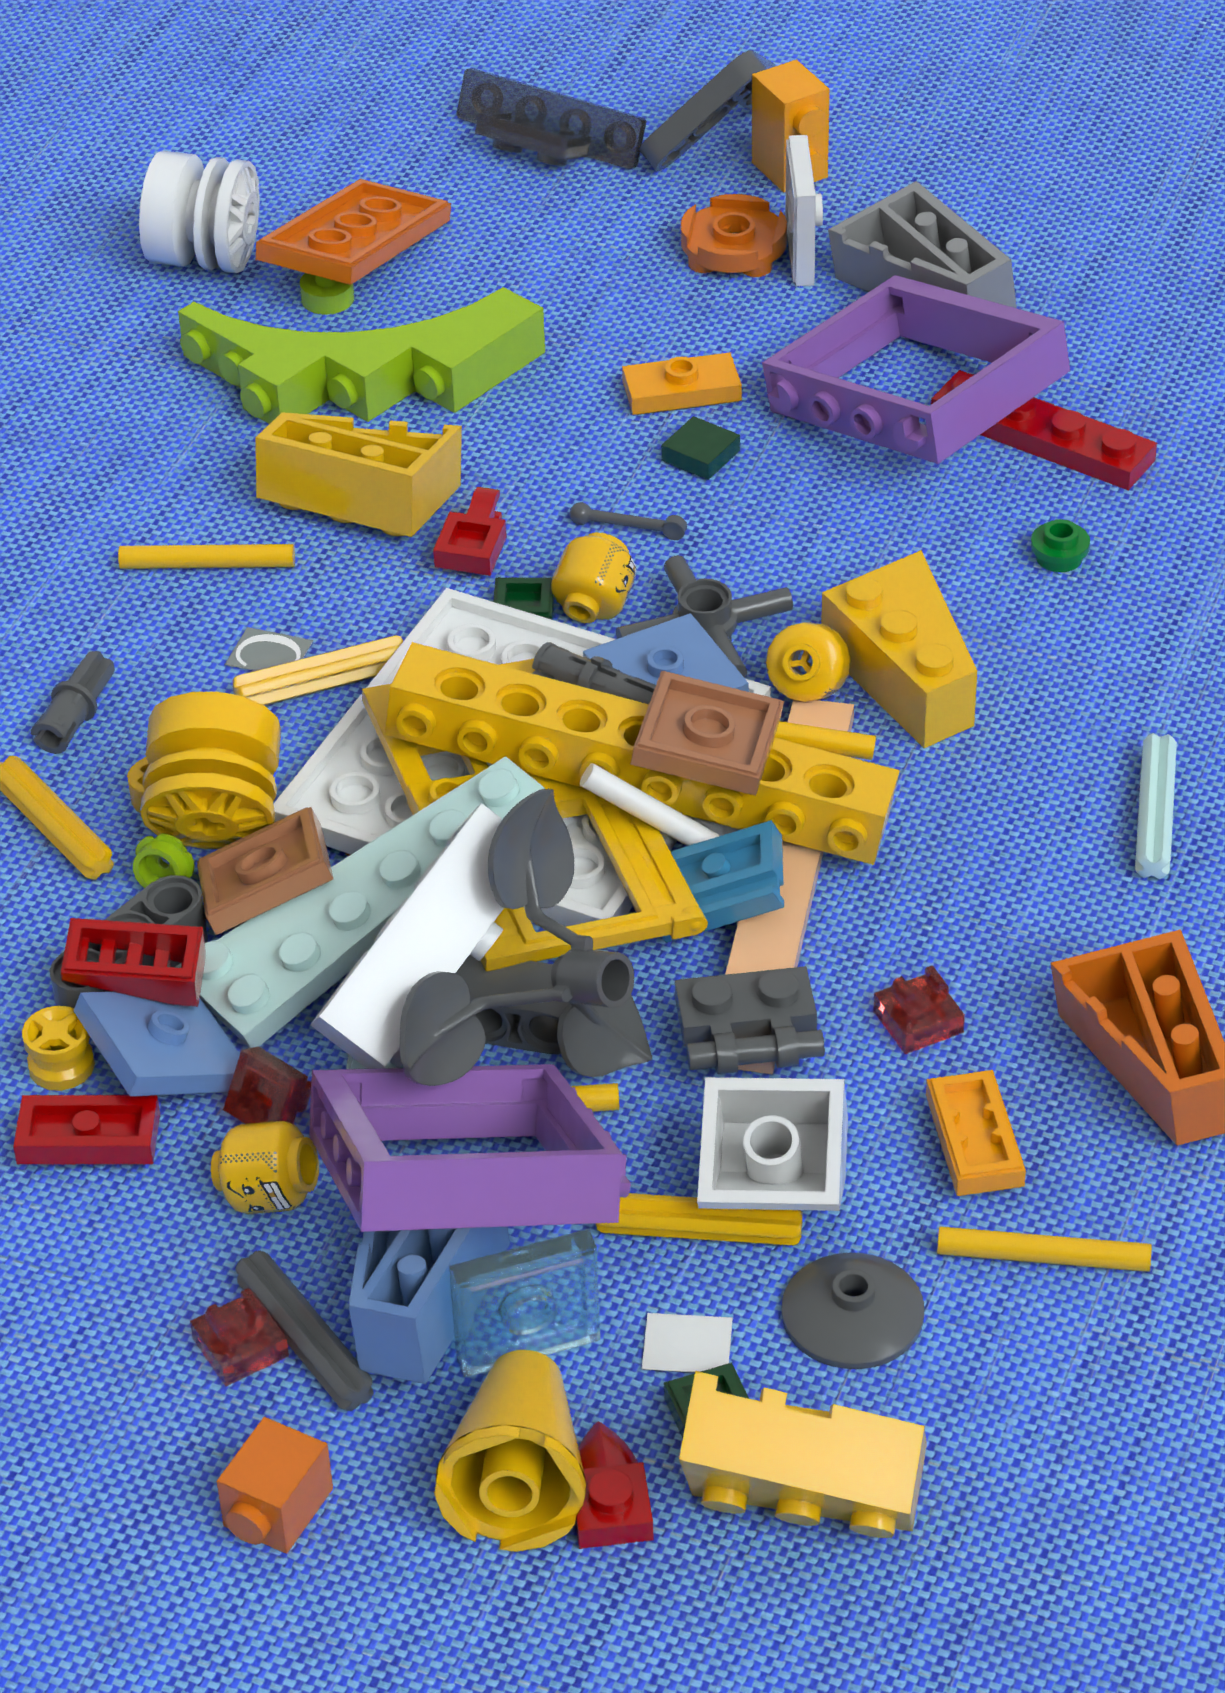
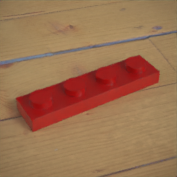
(1070, 439)

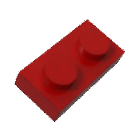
(87, 1129)

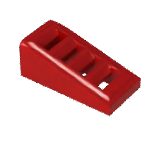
(154, 982)

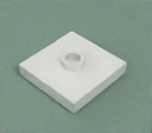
(802, 210)

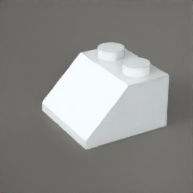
(773, 1144)

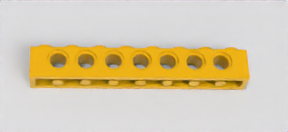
(563, 728)

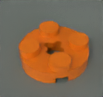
(733, 236)

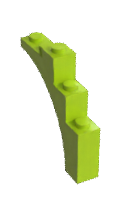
(369, 370)

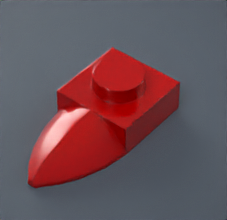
(616, 1492)

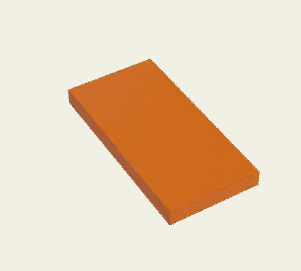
(353, 231)

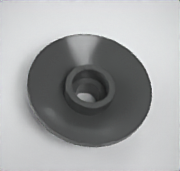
(848, 1329)

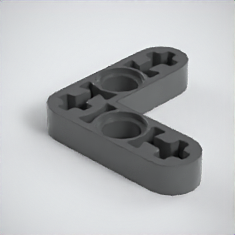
(704, 110)

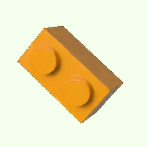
(784, 104)

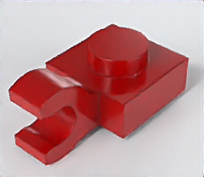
(472, 539)

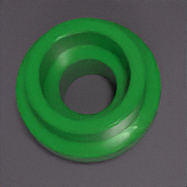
(1060, 545)

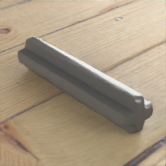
(306, 1331)

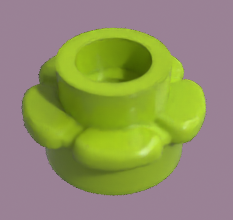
(148, 862)

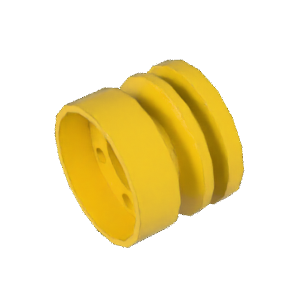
(210, 768)

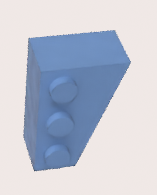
(404, 1296)

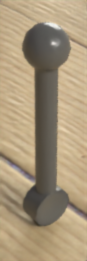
(673, 527)

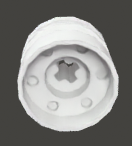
(199, 211)

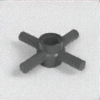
(713, 607)

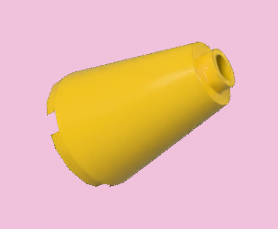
(514, 1458)

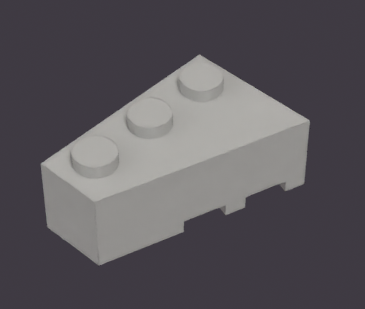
(922, 241)

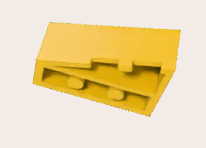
(358, 474)
(906, 648)
(801, 1460)

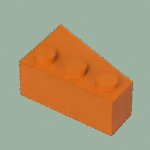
(1151, 1028)

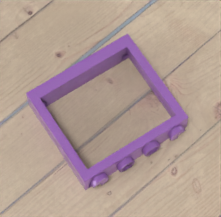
(1023, 350)
(568, 1183)

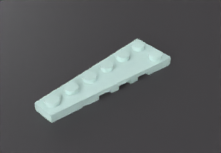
(301, 948)

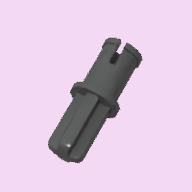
(72, 703)

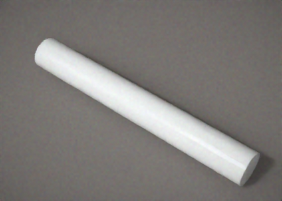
(644, 806)

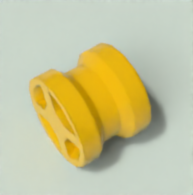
(57, 1048)

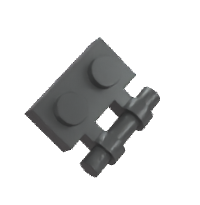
(748, 1019)

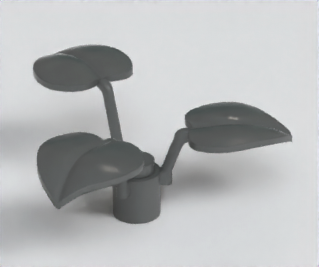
(601, 1025)

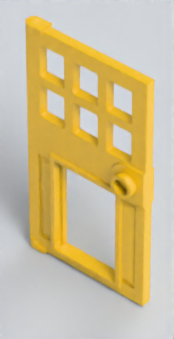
(633, 846)

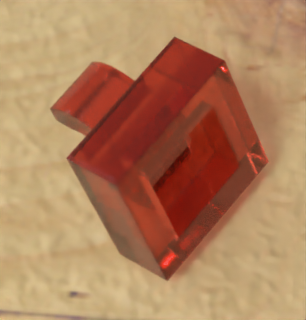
(919, 1011)
(266, 1089)
(239, 1338)

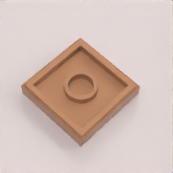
(707, 732)
(264, 870)

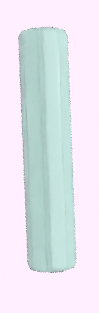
(1156, 806)

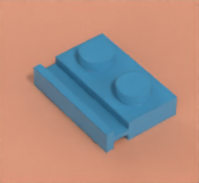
(734, 874)

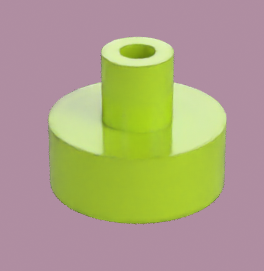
(325, 295)

